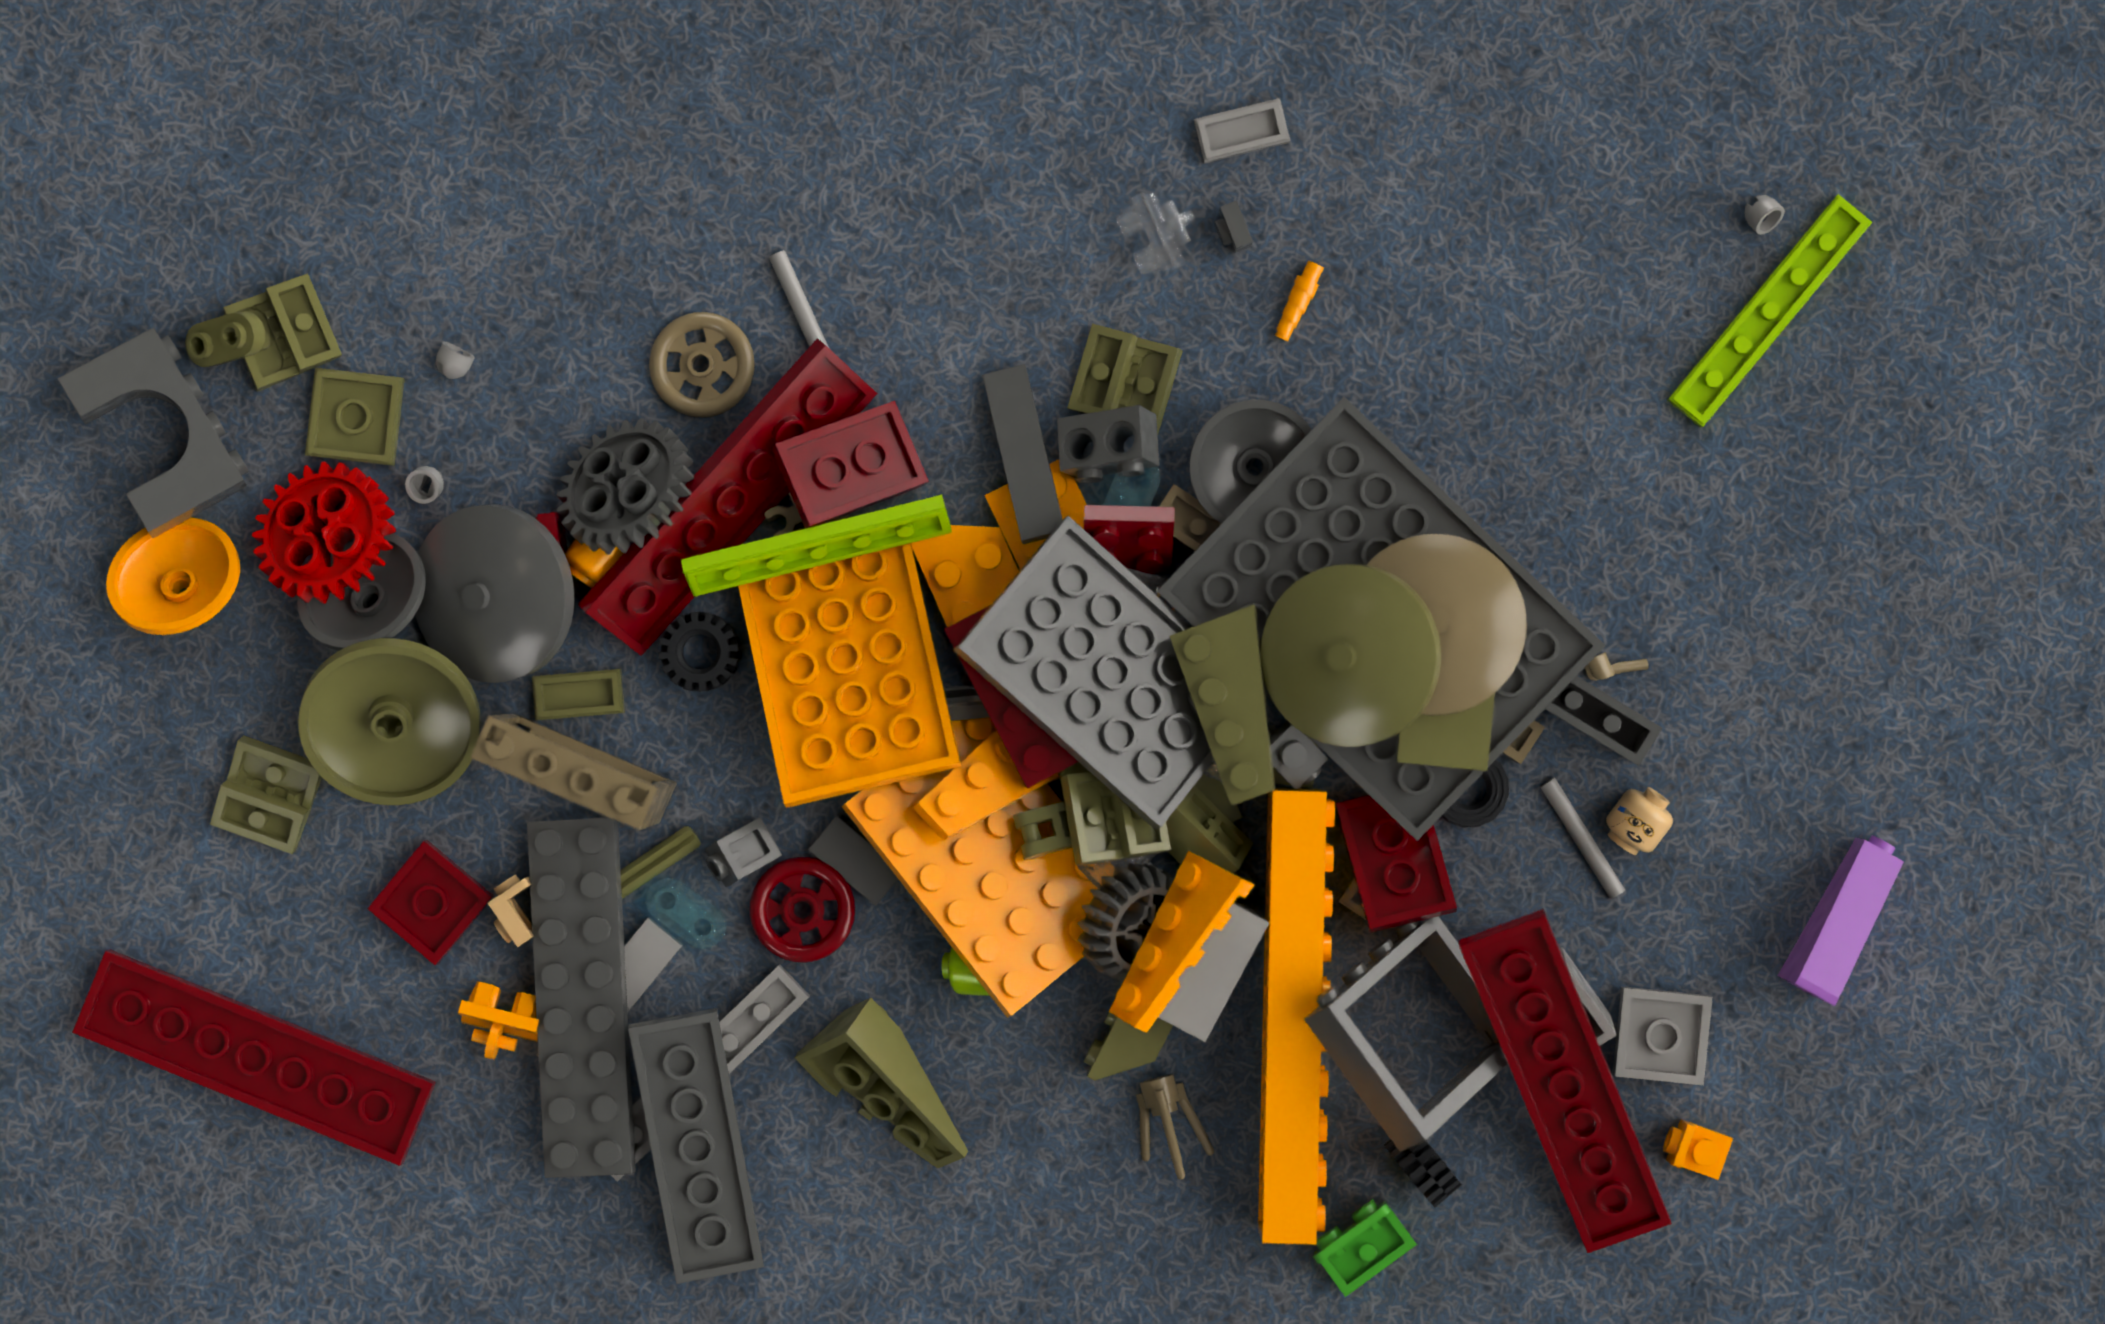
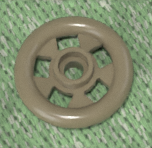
(716, 330)

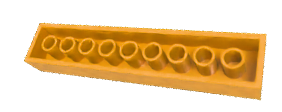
(1292, 981)

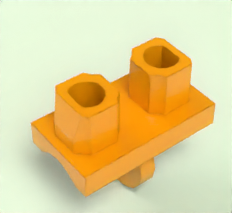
(482, 1013)

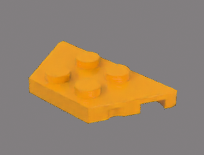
(965, 569)

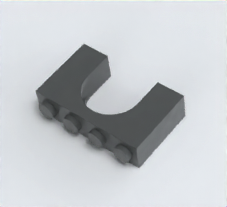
(148, 370)

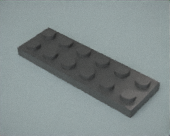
(696, 1145)

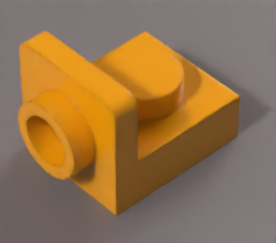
(1697, 1148)

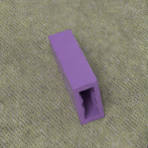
(1842, 920)

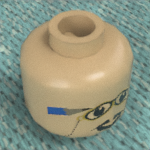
(1639, 820)

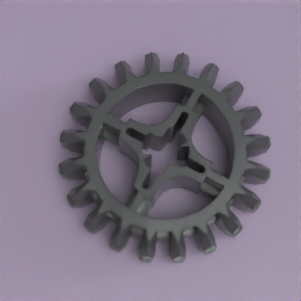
(1122, 914)

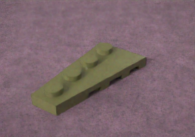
(1228, 692)

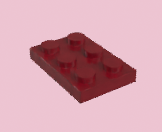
(850, 464)
(1393, 871)

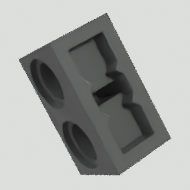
(1108, 432)

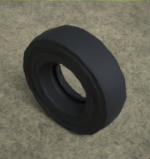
(1490, 805)

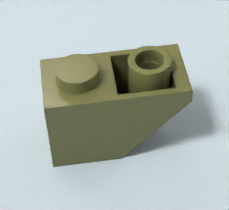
(1125, 1047)

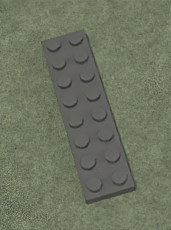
(581, 998)

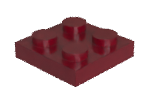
(1134, 534)
(430, 902)

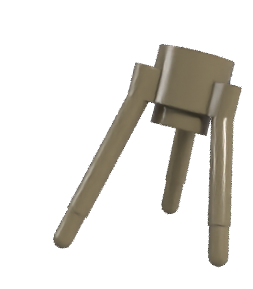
(1161, 1096)

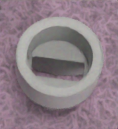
(1764, 206)
(452, 363)
(416, 480)

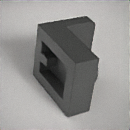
(741, 852)

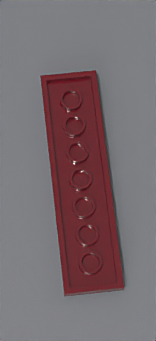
(726, 498)
(254, 1057)
(1564, 1080)

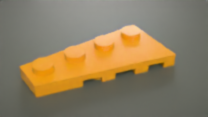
(975, 789)
(1185, 920)

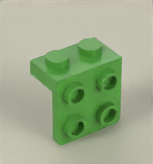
(1363, 1247)

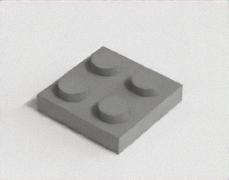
(1662, 1035)

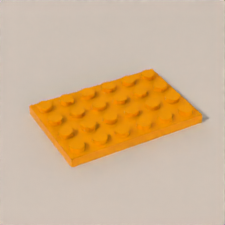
(849, 676)
(998, 912)

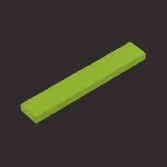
(1769, 311)
(816, 545)

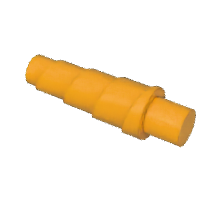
(1299, 299)

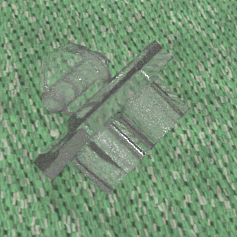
(1147, 216)

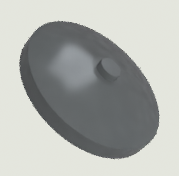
(495, 592)

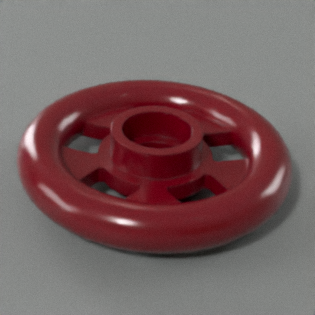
(790, 945)

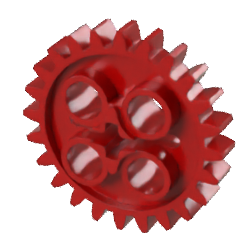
(288, 545)

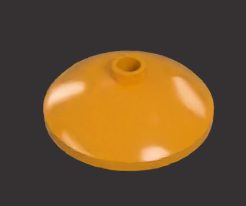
(151, 573)

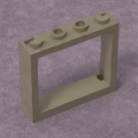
(574, 770)

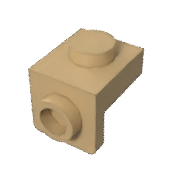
(511, 921)

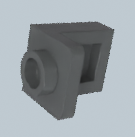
(1295, 755)

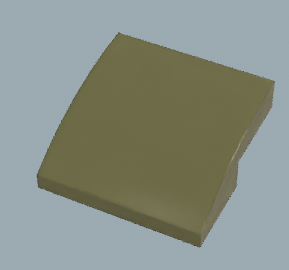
(295, 332)
(1124, 372)
(266, 795)
(1104, 825)

